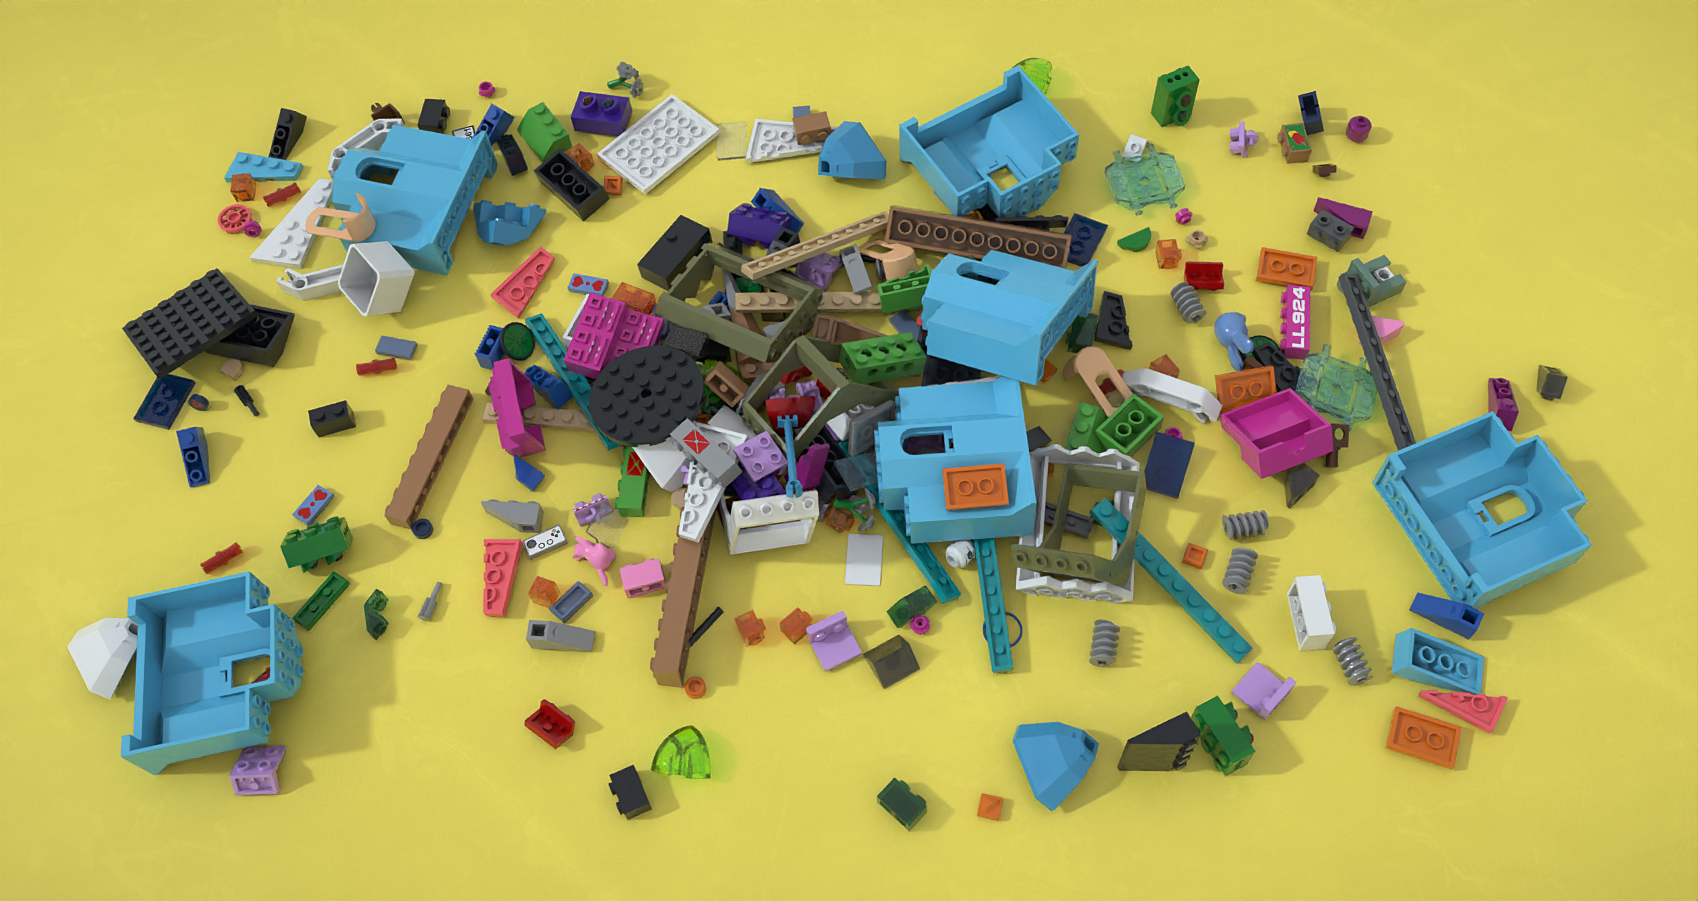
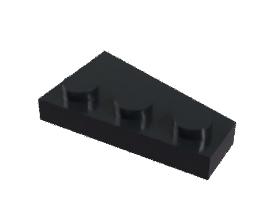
(1112, 323)
(944, 371)
(1285, 373)

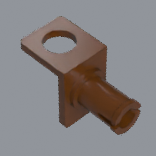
(385, 112)
(1332, 457)

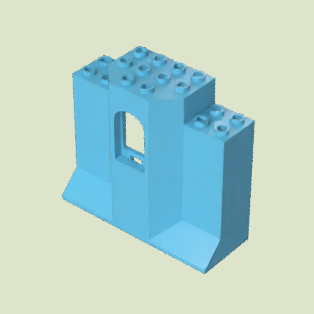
(1000, 129)
(427, 196)
(1005, 324)
(985, 430)
(1440, 490)
(186, 669)

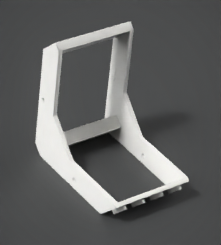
(769, 511)

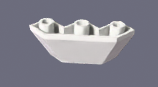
(664, 463)
(104, 653)

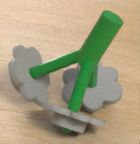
(626, 72)
(857, 506)

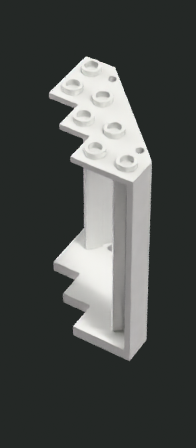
(1030, 581)

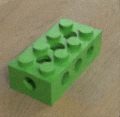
(882, 358)

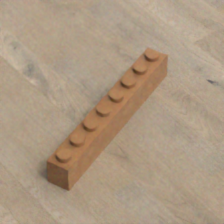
(428, 457)

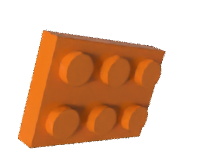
(1286, 268)
(1244, 387)
(975, 487)
(1423, 737)

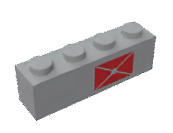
(706, 453)

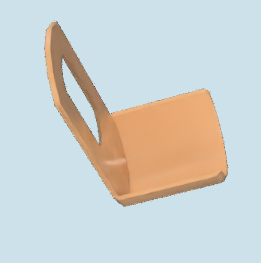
(358, 225)
(896, 262)
(1091, 363)

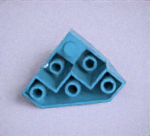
(851, 154)
(506, 222)
(1054, 758)

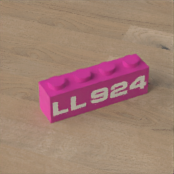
(1295, 322)

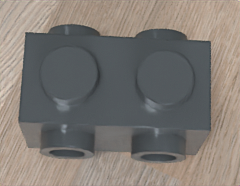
(1330, 230)

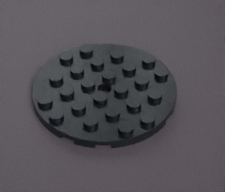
(618, 393)

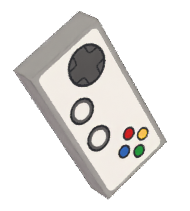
(545, 542)

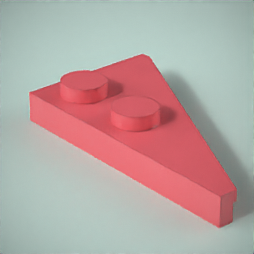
(1474, 709)

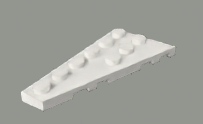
(777, 140)
(289, 241)
(702, 493)

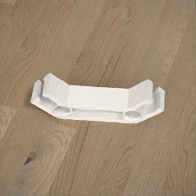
(369, 137)
(311, 284)
(1174, 392)

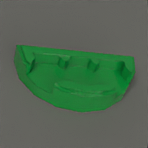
(1136, 241)

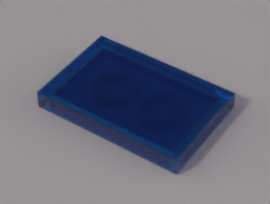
(1085, 238)
(164, 401)
(1167, 464)

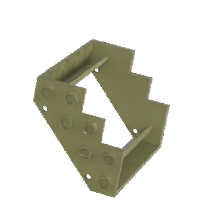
(675, 309)

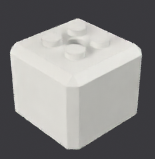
(375, 278)

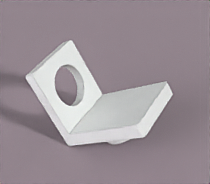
(1134, 146)

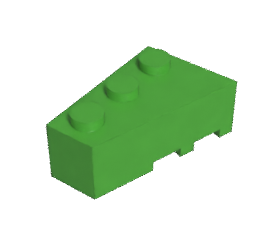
(904, 292)

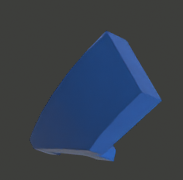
(527, 474)

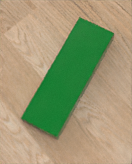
(321, 601)

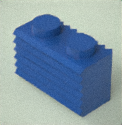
(490, 348)

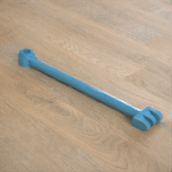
(793, 483)

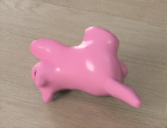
(597, 555)

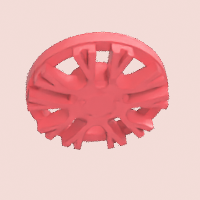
(234, 218)

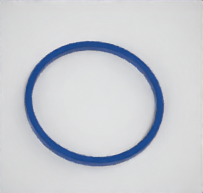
(1007, 613)

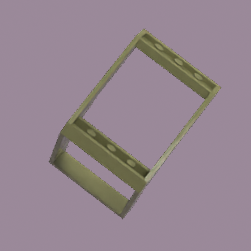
(845, 394)
(1052, 561)

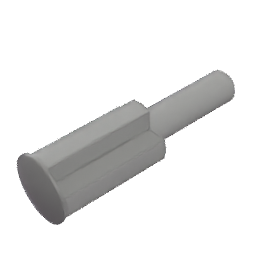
(429, 604)

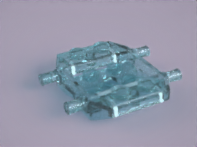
(1127, 173)
(1322, 372)

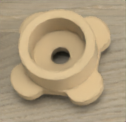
(1200, 236)

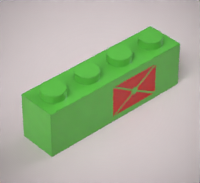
(633, 485)

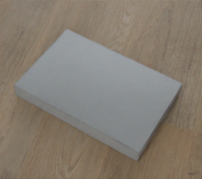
(862, 427)

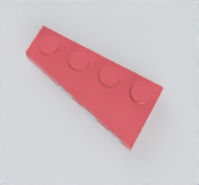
(523, 282)
(499, 574)

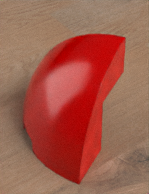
(799, 406)

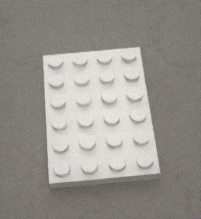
(658, 144)

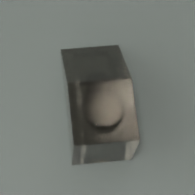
(1550, 382)
(1298, 483)

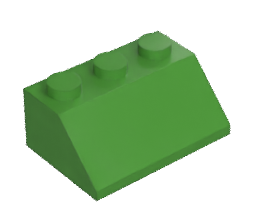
(543, 132)
(1130, 426)
(1083, 429)

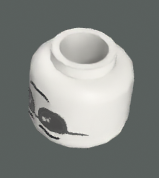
(960, 553)

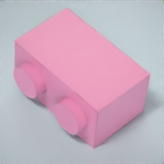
(643, 577)

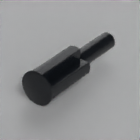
(246, 399)

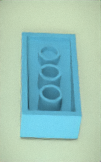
(1436, 662)

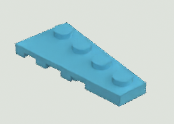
(264, 168)

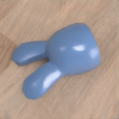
(1233, 334)

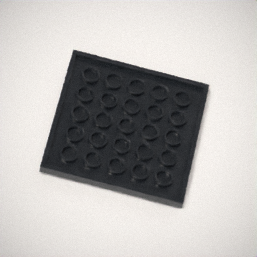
(189, 322)

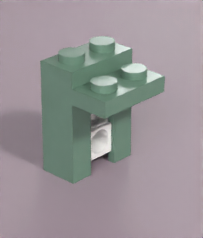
(1376, 279)

